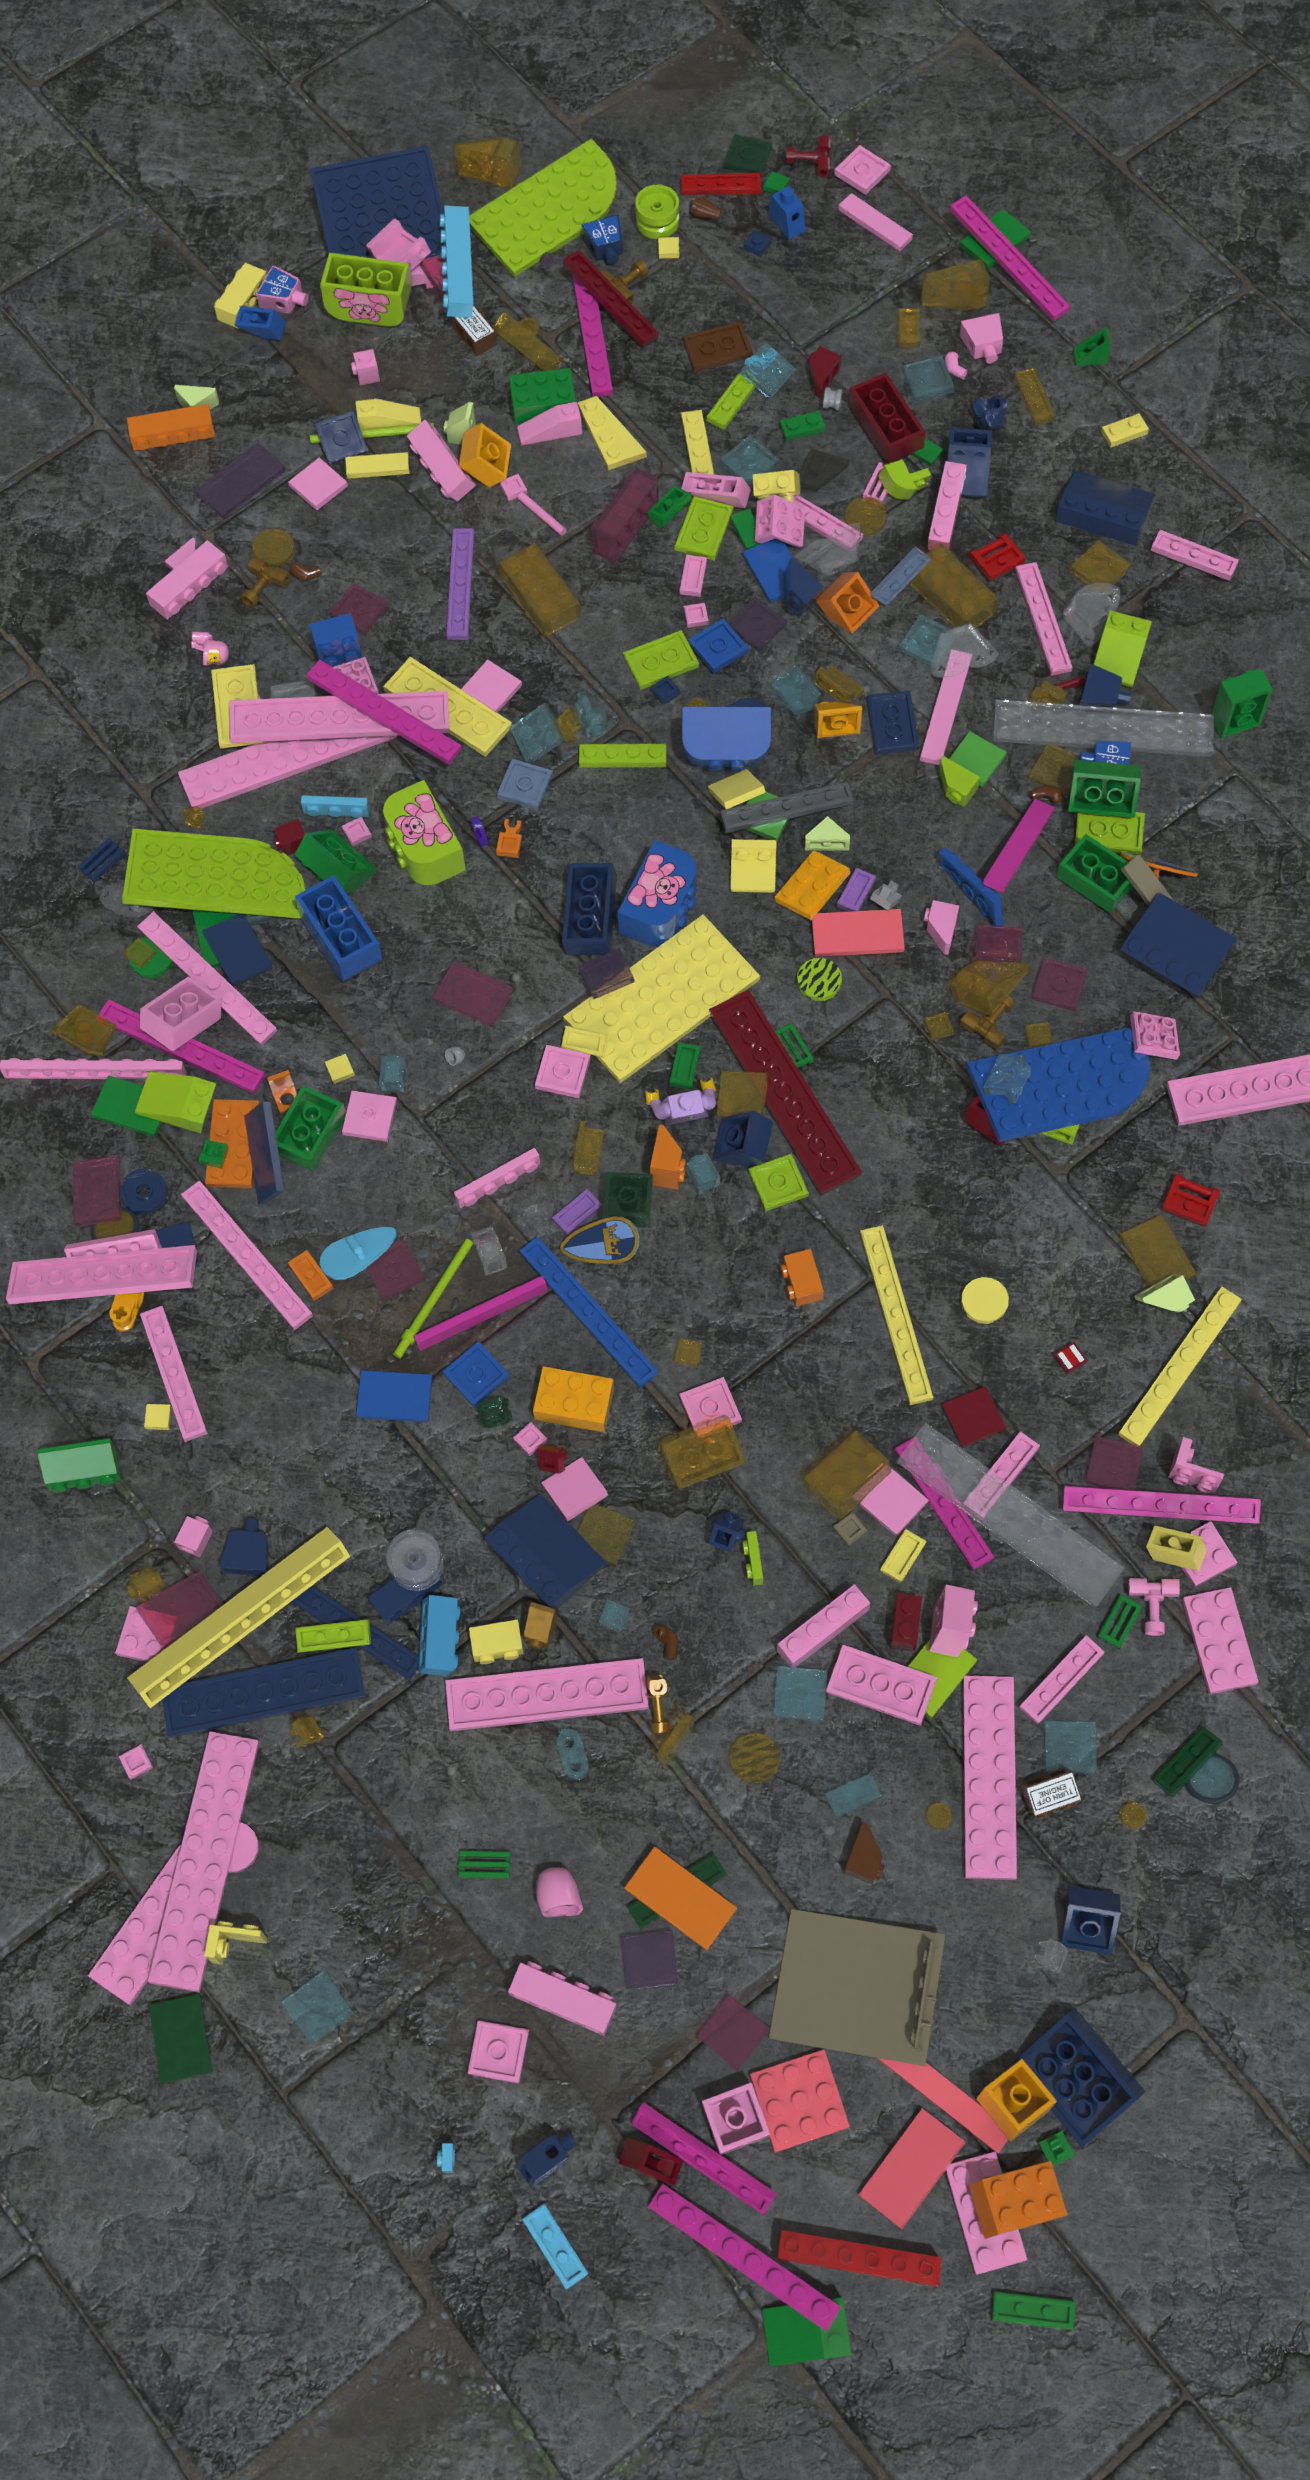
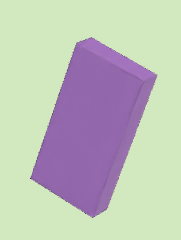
(856, 891)
(577, 1212)

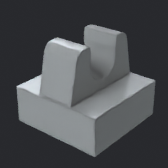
(887, 895)

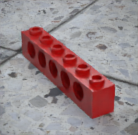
(859, 2258)

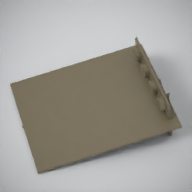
(857, 1987)

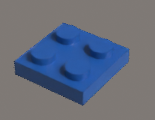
(718, 645)
(476, 1374)

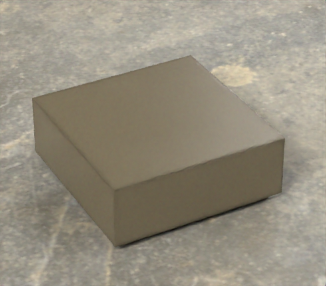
(850, 1529)

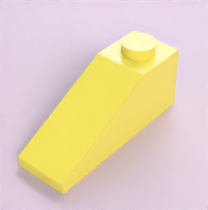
(383, 414)

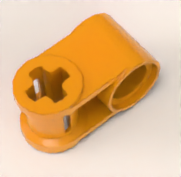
(125, 1310)

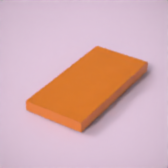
(680, 1898)

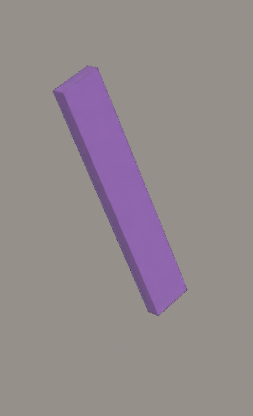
(460, 584)

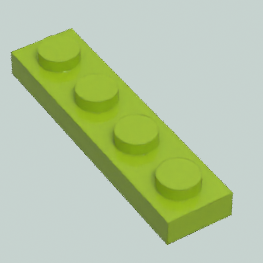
(622, 755)

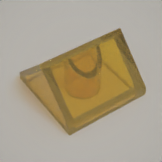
(85, 1030)

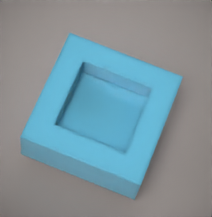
(446, 2158)

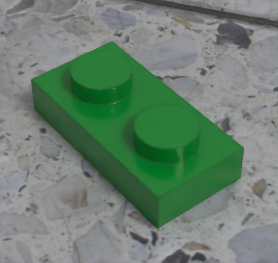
(802, 426)

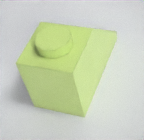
(459, 422)
(1169, 1294)

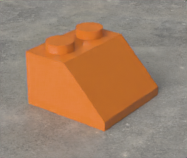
(848, 601)
(667, 1161)

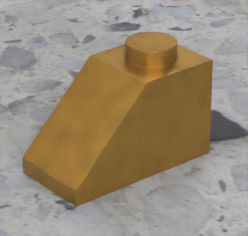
(540, 1626)

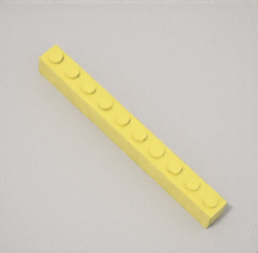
(238, 1617)

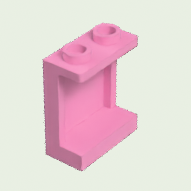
(398, 245)

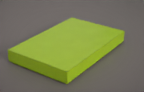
(704, 528)
(660, 658)
(1112, 831)
(948, 1671)

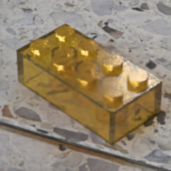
(954, 589)
(540, 590)

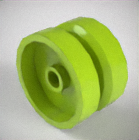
(657, 211)

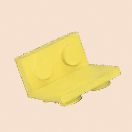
(753, 866)
(218, 1948)

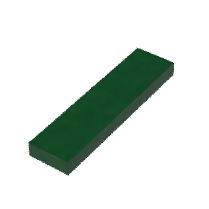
(707, 1870)

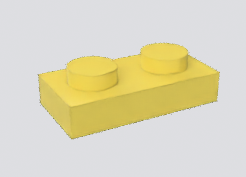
(1124, 430)

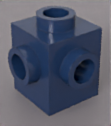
(726, 1531)

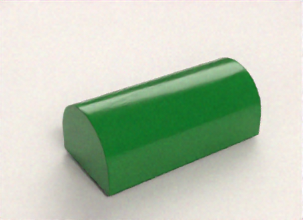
(669, 506)

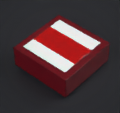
(1070, 1358)

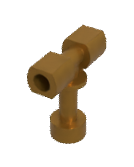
(639, 269)
(265, 576)
(986, 1025)
(658, 1689)

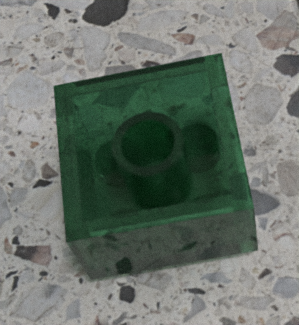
(629, 1197)

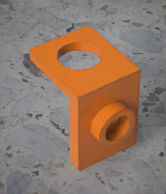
(280, 1085)

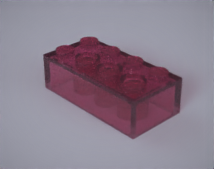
(625, 515)

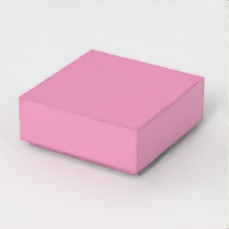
(512, 487)
(696, 615)
(356, 831)
(530, 1439)
(135, 1762)

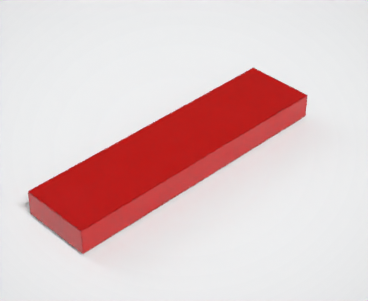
(721, 184)

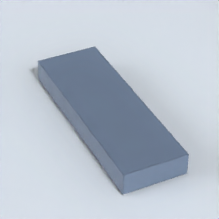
(900, 576)

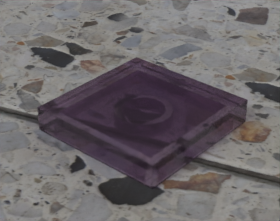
(757, 624)
(606, 973)
(649, 1960)

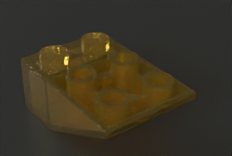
(489, 161)

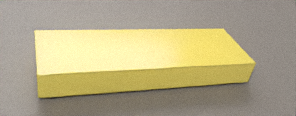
(377, 465)

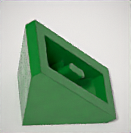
(1094, 349)

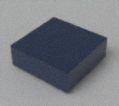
(665, 690)

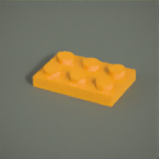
(812, 885)

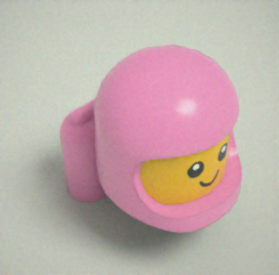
(213, 651)

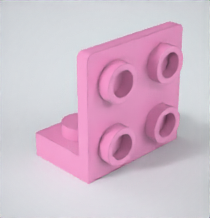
(779, 520)
(1186, 1473)

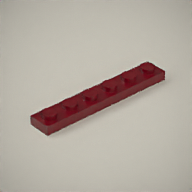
(611, 298)

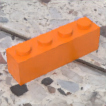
(171, 427)

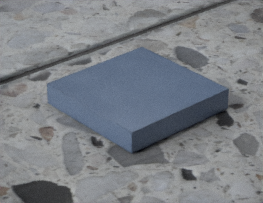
(524, 784)

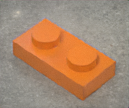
(310, 1275)

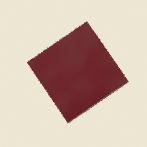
(973, 1417)

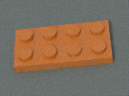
(230, 1128)

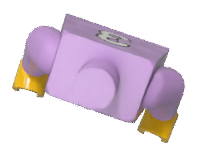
(683, 1106)

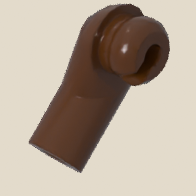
(303, 572)
(1047, 790)
(669, 1639)

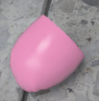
(555, 1890)

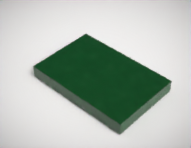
(180, 2039)

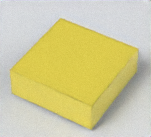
(669, 247)
(339, 1068)
(158, 1416)

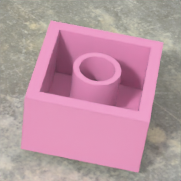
(953, 1621)
(735, 2119)

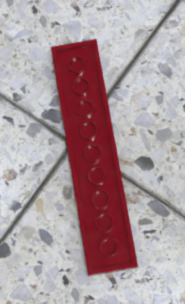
(787, 1093)

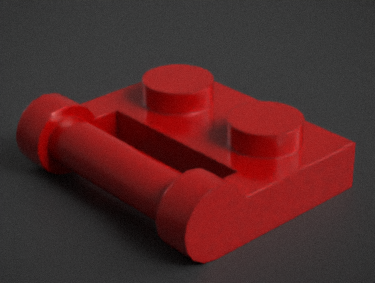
(1000, 561)
(1189, 1205)

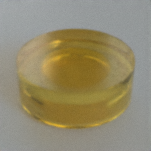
(531, 325)
(939, 1816)

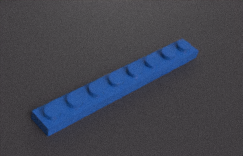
(589, 1312)

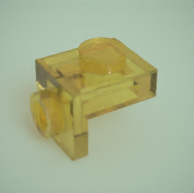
(1049, 694)
(569, 724)

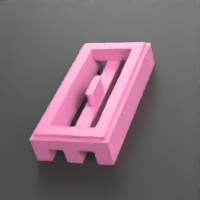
(871, 483)

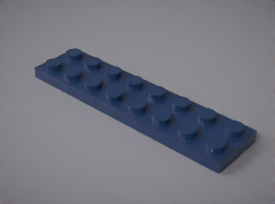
(263, 1693)

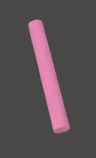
(541, 513)

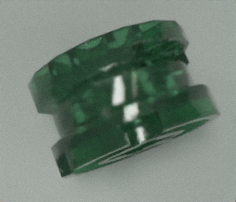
(494, 1412)

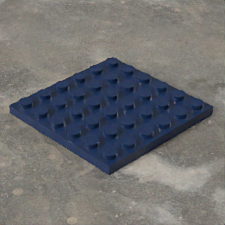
(368, 193)

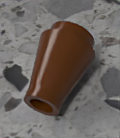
(705, 209)

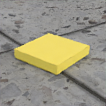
(736, 789)

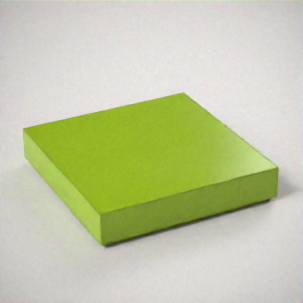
(778, 1182)

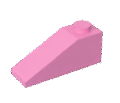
(552, 424)
(718, 488)

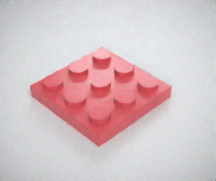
(799, 2101)

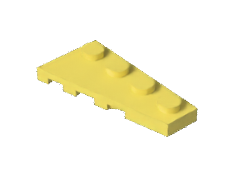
(610, 436)

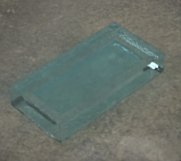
(853, 1795)

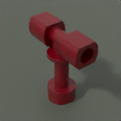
(819, 156)

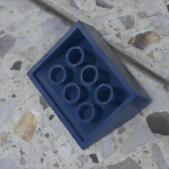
(1104, 507)
(1179, 944)
(545, 1552)
(1082, 2077)

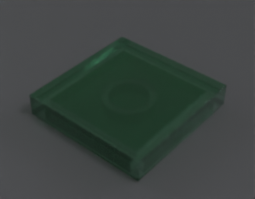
(747, 155)

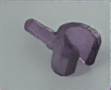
(547, 259)

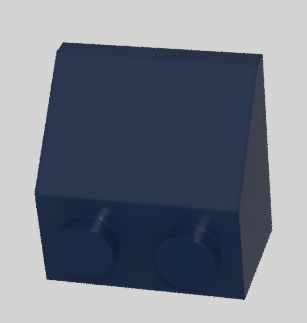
(799, 588)
(743, 1139)
(1090, 1920)

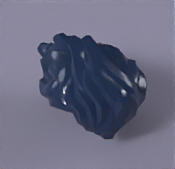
(990, 412)

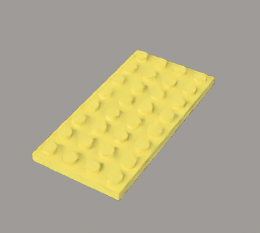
(667, 999)

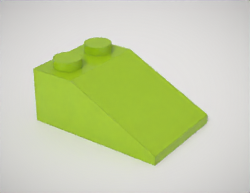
(1123, 645)
(176, 1100)

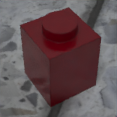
(289, 837)

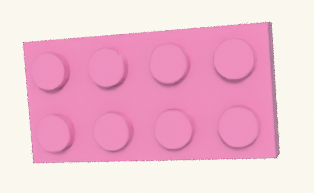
(1220, 1641)
(881, 1685)
(990, 2252)

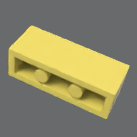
(239, 293)

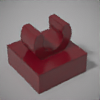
(551, 1458)

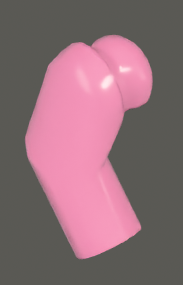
(951, 363)

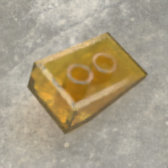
(957, 287)
(987, 983)

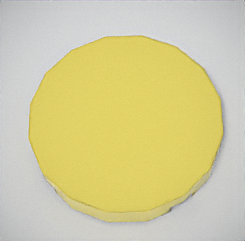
(984, 1300)

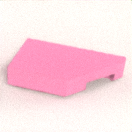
(181, 554)

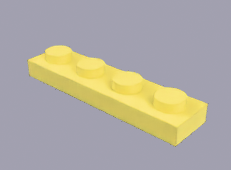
(697, 442)

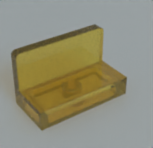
(838, 685)
(588, 1150)

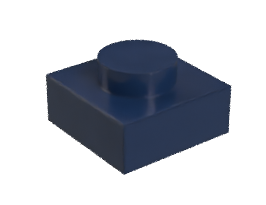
(757, 243)

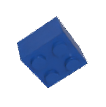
(336, 640)

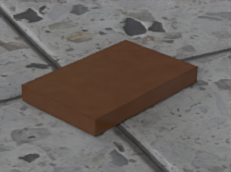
(717, 346)

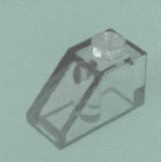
(489, 1250)

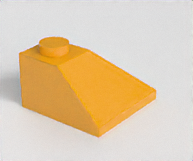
(837, 719)

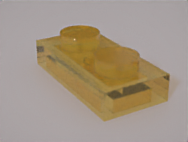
(909, 328)

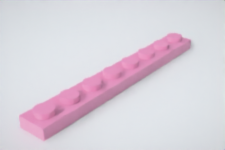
(202, 972)
(86, 1069)
(247, 1255)

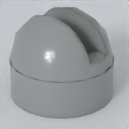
(454, 1055)

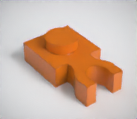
(510, 842)

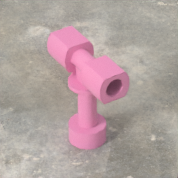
(1154, 1594)

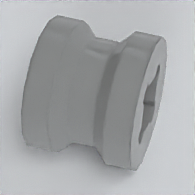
(832, 398)

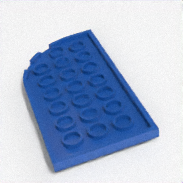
(1067, 1084)

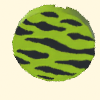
(819, 979)

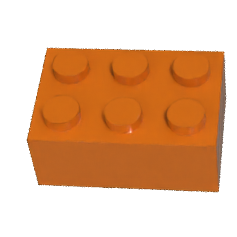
(1017, 2199)

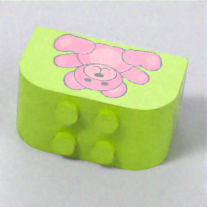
(366, 289)
(422, 836)

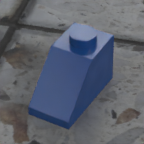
(260, 322)

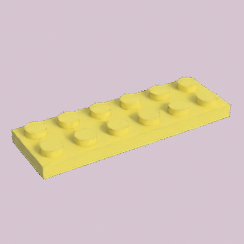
(468, 718)

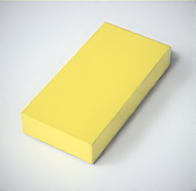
(585, 1041)
(903, 1556)

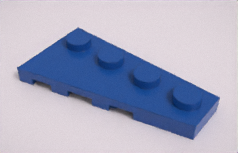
(973, 887)

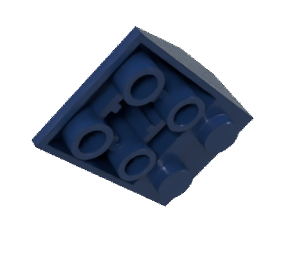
(974, 450)

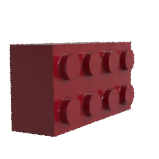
(886, 418)

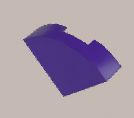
(479, 831)

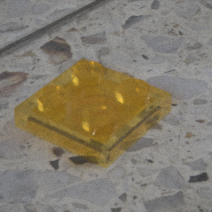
(1100, 565)

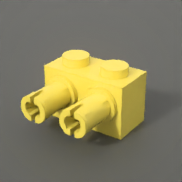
(781, 483)

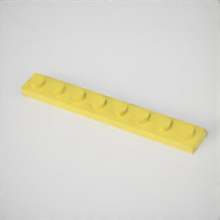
(1179, 1367)

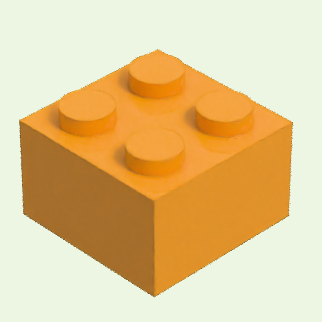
(485, 455)
(1016, 2100)

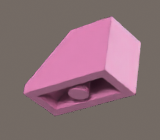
(941, 923)

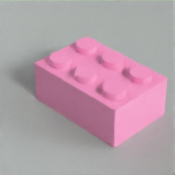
(180, 1013)

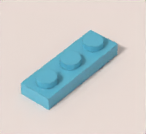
(335, 806)

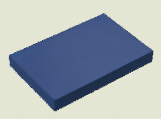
(768, 566)
(394, 1396)

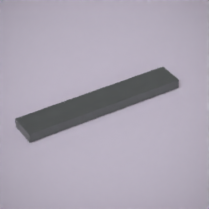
(787, 807)

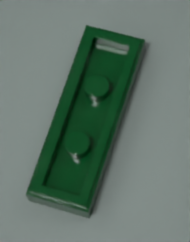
(1187, 1761)

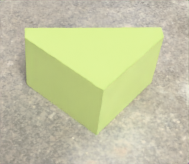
(193, 396)
(827, 837)

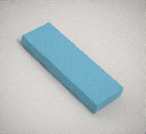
(555, 2246)

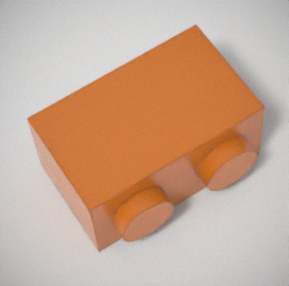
(802, 1277)

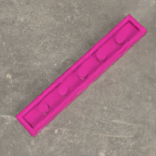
(1018, 845)
(480, 1313)
(955, 1522)
(703, 2158)

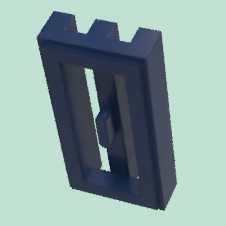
(98, 857)

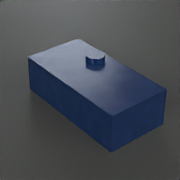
(589, 908)

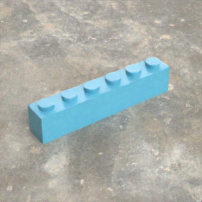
(457, 262)

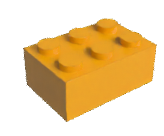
(573, 1399)

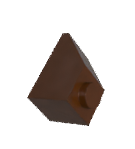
(865, 1857)

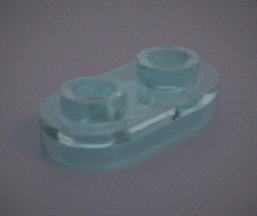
(572, 1755)

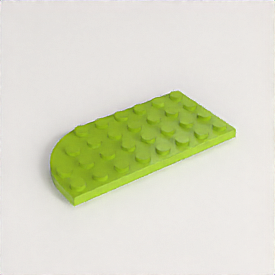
(547, 208)
(210, 874)

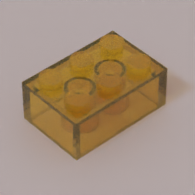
(702, 1451)
(847, 1475)

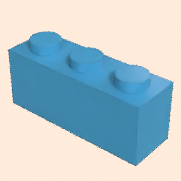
(438, 1635)

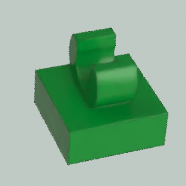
(213, 1153)
(1056, 2148)

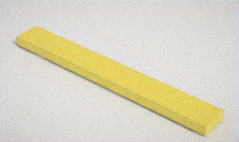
(896, 1315)

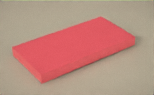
(858, 933)
(912, 2168)

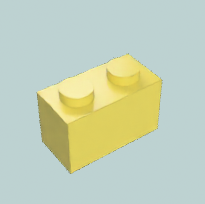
(1176, 1548)
(496, 1641)

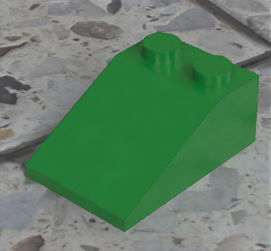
(797, 2339)

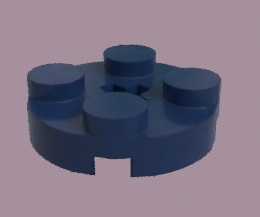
(144, 1204)

